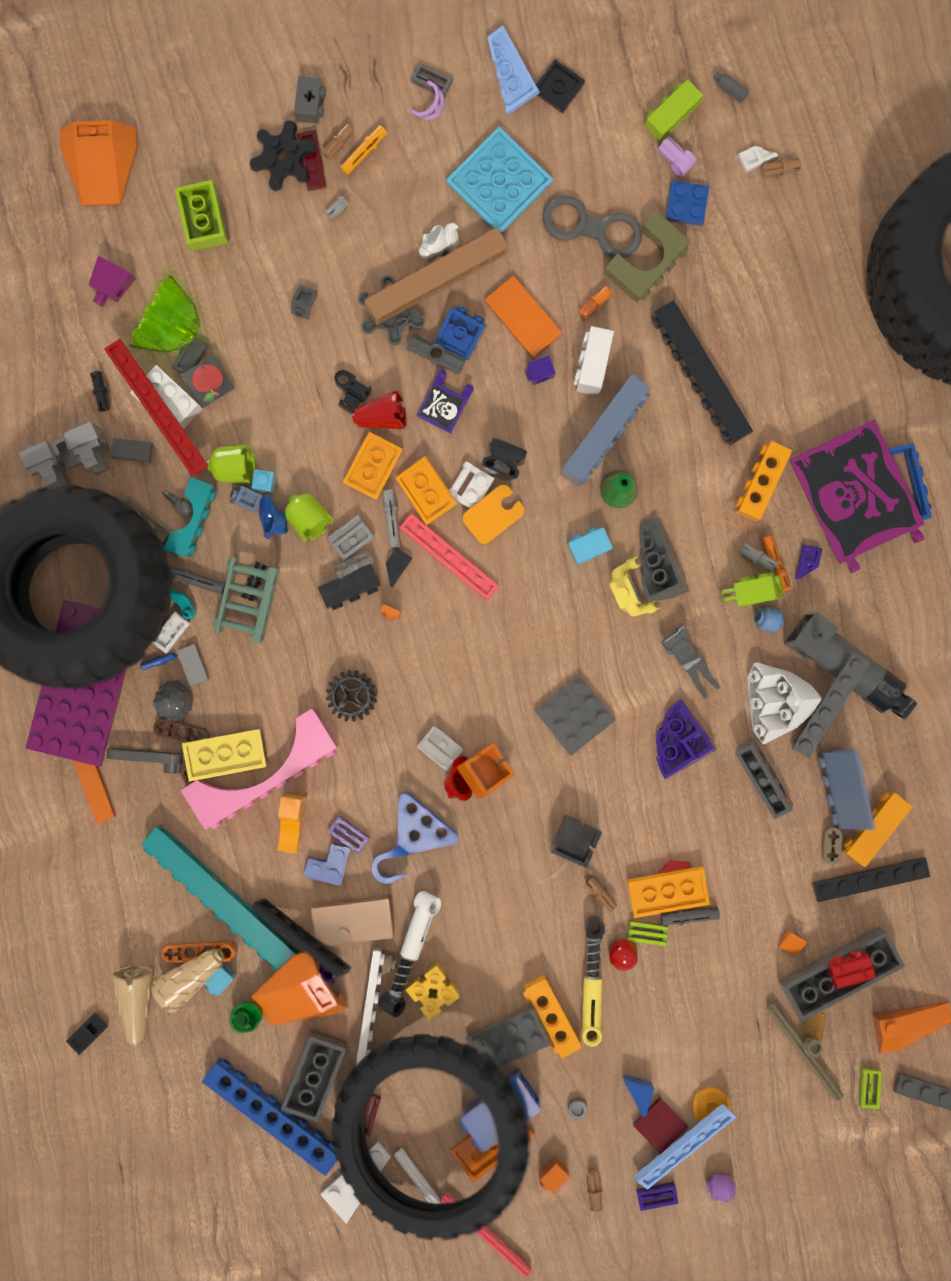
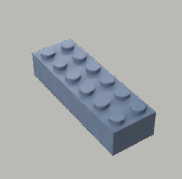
(609, 425)

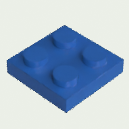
(687, 203)

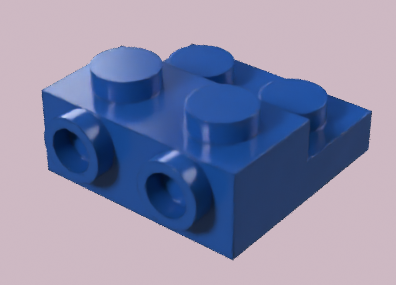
(461, 332)

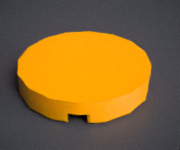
(707, 1101)

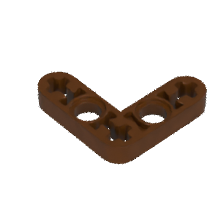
(166, 733)

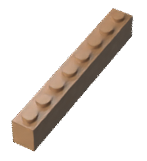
(436, 276)

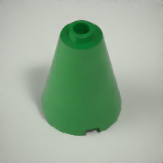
(619, 489)

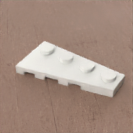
(341, 1196)

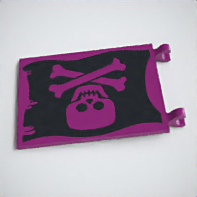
(857, 493)

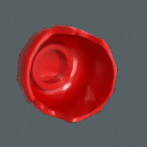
(623, 955)

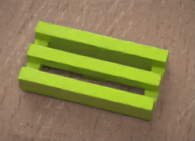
(646, 940)
(863, 1080)

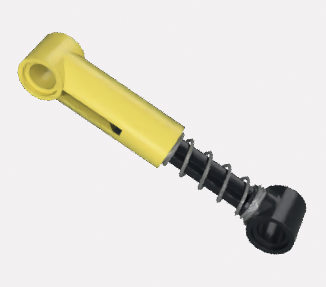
(592, 984)

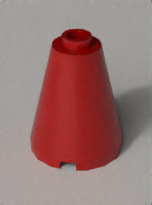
(382, 413)

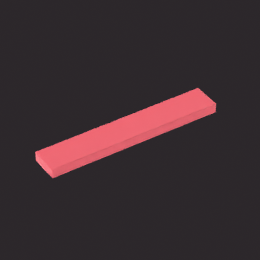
(449, 556)

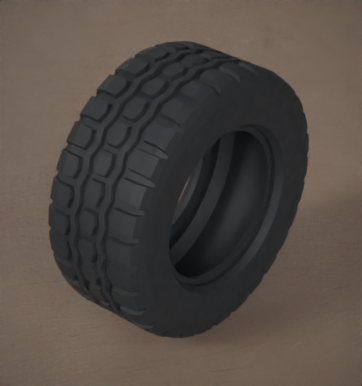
(909, 276)

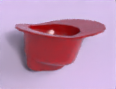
(455, 784)

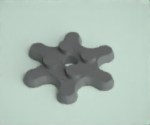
(395, 324)

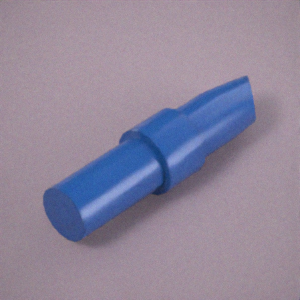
(157, 661)

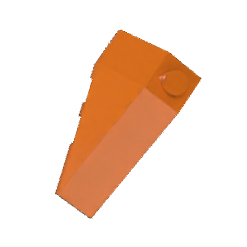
(905, 1026)

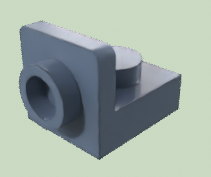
(245, 498)

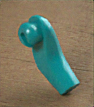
(184, 602)

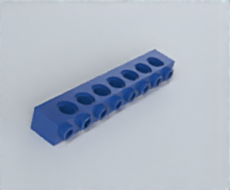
(260, 1115)

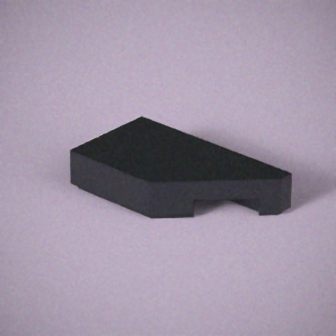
(396, 565)

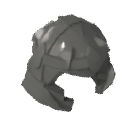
(173, 701)

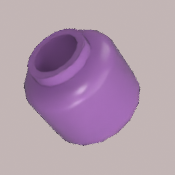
(721, 1187)

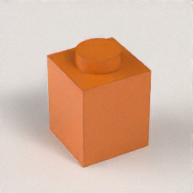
(553, 1175)

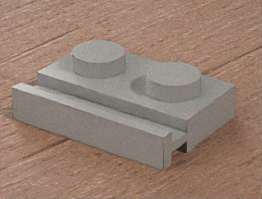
(351, 537)
(440, 748)

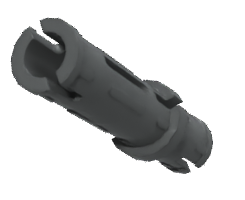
(217, 587)
(681, 917)

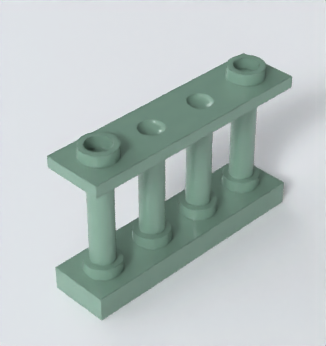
(266, 594)

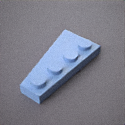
(513, 75)

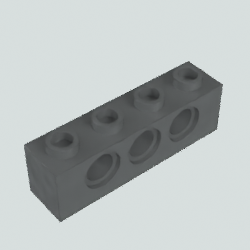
(764, 778)

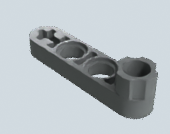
(171, 761)

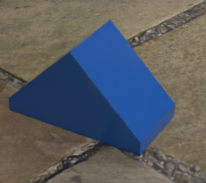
(641, 1092)

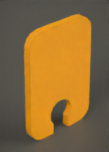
(489, 518)

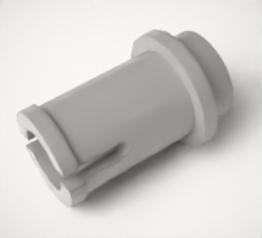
(337, 207)

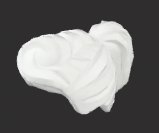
(438, 241)

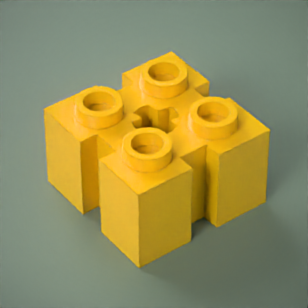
(434, 978)

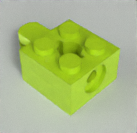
(754, 590)

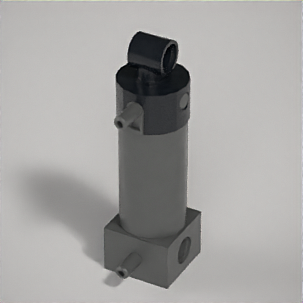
(817, 641)

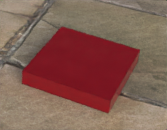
(660, 1125)

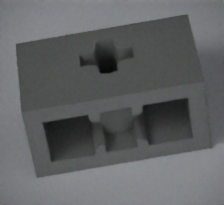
(309, 89)

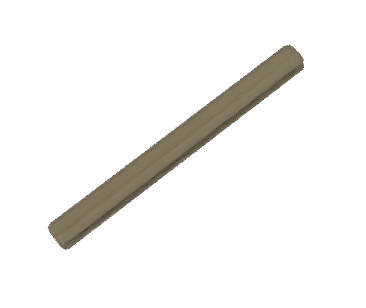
(798, 1042)

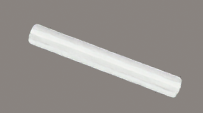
(416, 1176)

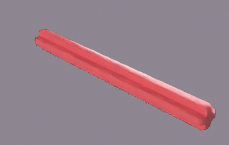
(497, 1244)

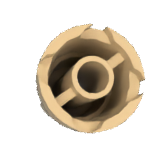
(183, 982)
(133, 999)

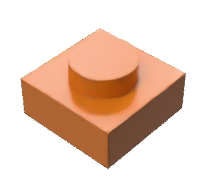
(390, 612)

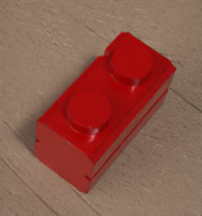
(850, 969)

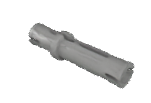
(391, 518)

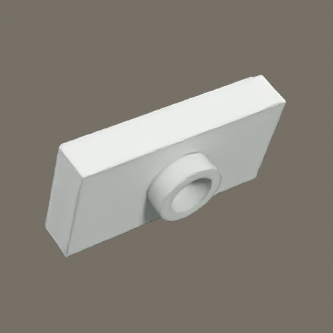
(171, 632)

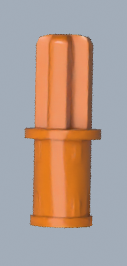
(595, 302)

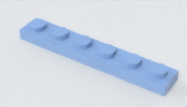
(685, 1146)

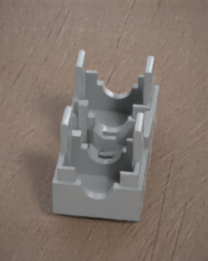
(78, 446)

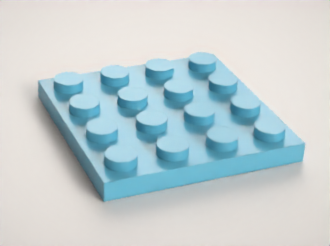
(499, 180)

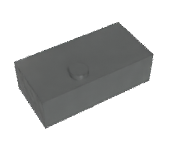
(313, 1075)

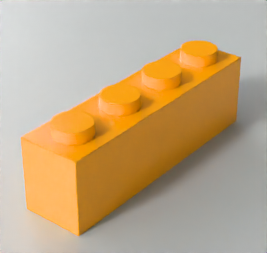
(886, 818)

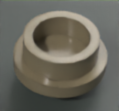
(389, 963)
(812, 1047)

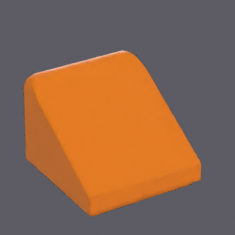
(792, 943)

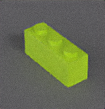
(673, 110)

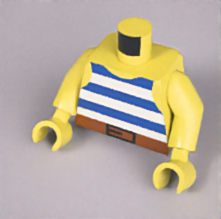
(626, 591)

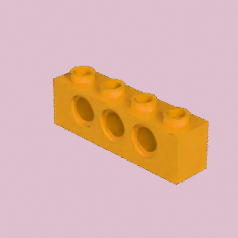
(779, 456)
(569, 1042)

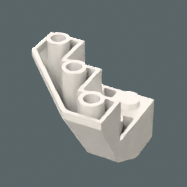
(778, 701)

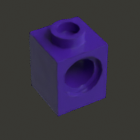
(540, 370)

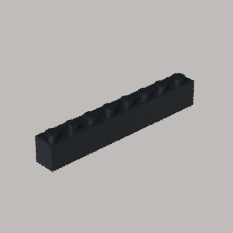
(701, 373)

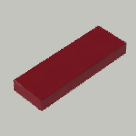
(313, 163)

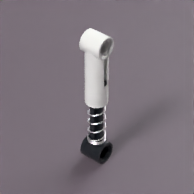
(426, 907)

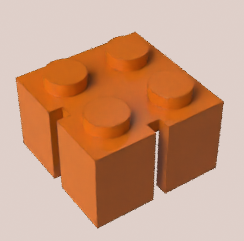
(483, 774)

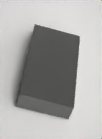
(190, 355)
(132, 450)

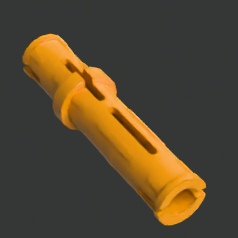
(364, 149)

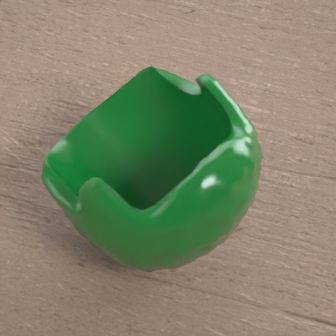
(245, 1017)

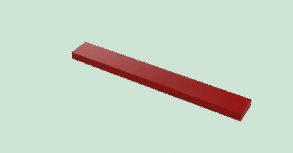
(156, 407)

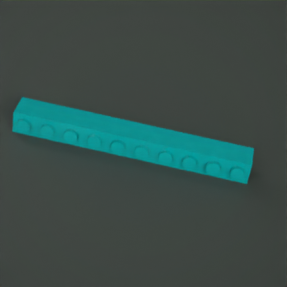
(219, 897)

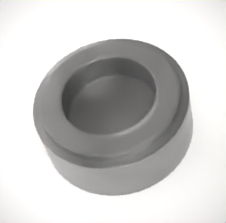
(577, 1108)

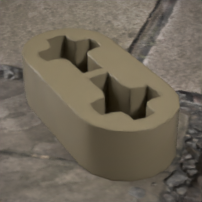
(836, 846)

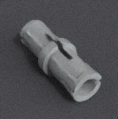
(759, 557)

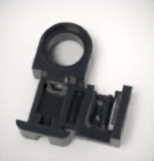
(355, 393)

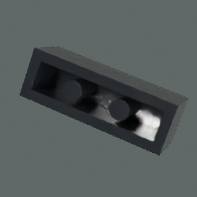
(349, 587)

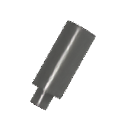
(731, 86)

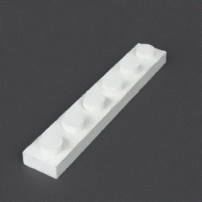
(371, 999)

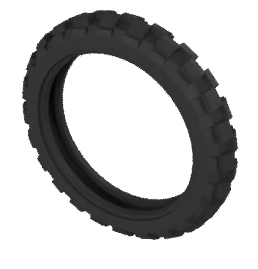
(376, 1192)

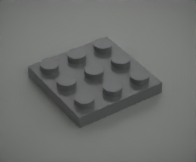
(575, 715)

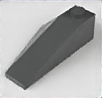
(660, 568)

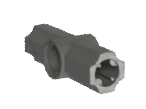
(425, 348)

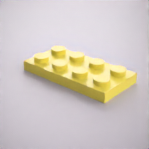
(224, 754)

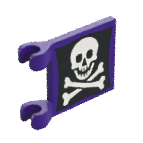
(442, 405)

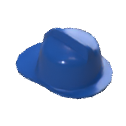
(271, 518)

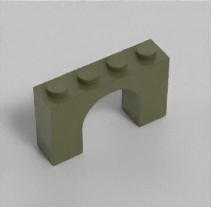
(638, 282)

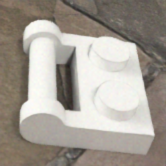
(477, 487)

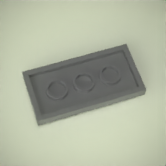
(511, 1037)

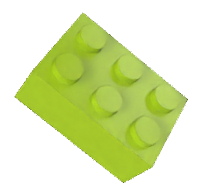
(201, 215)

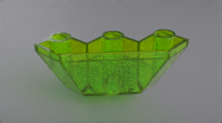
(168, 321)

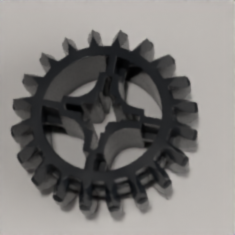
(340, 683)

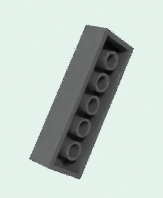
(812, 989)

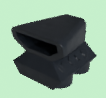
(504, 460)

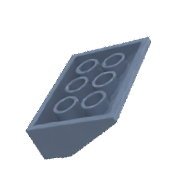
(846, 789)

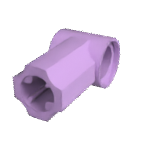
(680, 160)

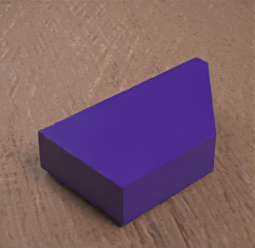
(808, 560)

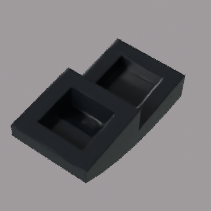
(87, 1033)

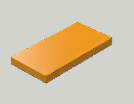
(668, 892)

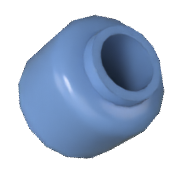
(769, 618)

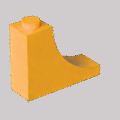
(291, 819)

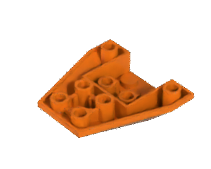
(99, 159)
(297, 993)

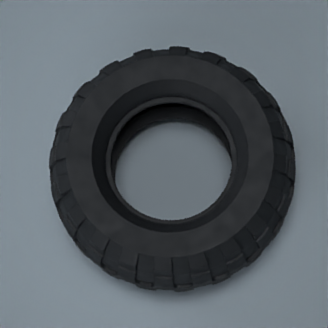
(135, 598)

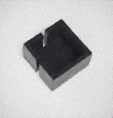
(573, 841)

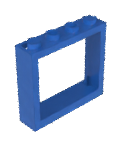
(915, 475)

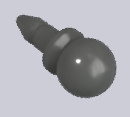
(184, 507)

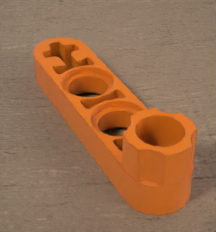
(199, 949)

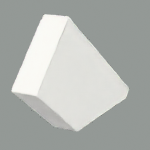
(755, 157)

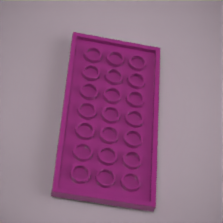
(76, 720)

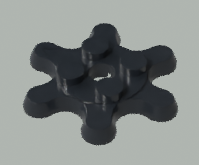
(291, 164)

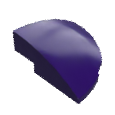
(681, 741)

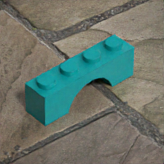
(184, 540)

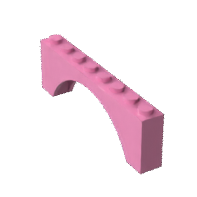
(215, 803)

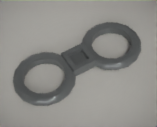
(592, 226)

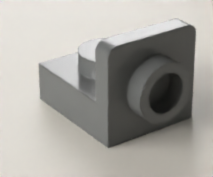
(303, 301)

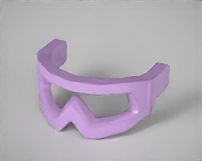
(437, 107)

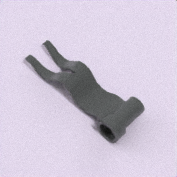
(688, 658)

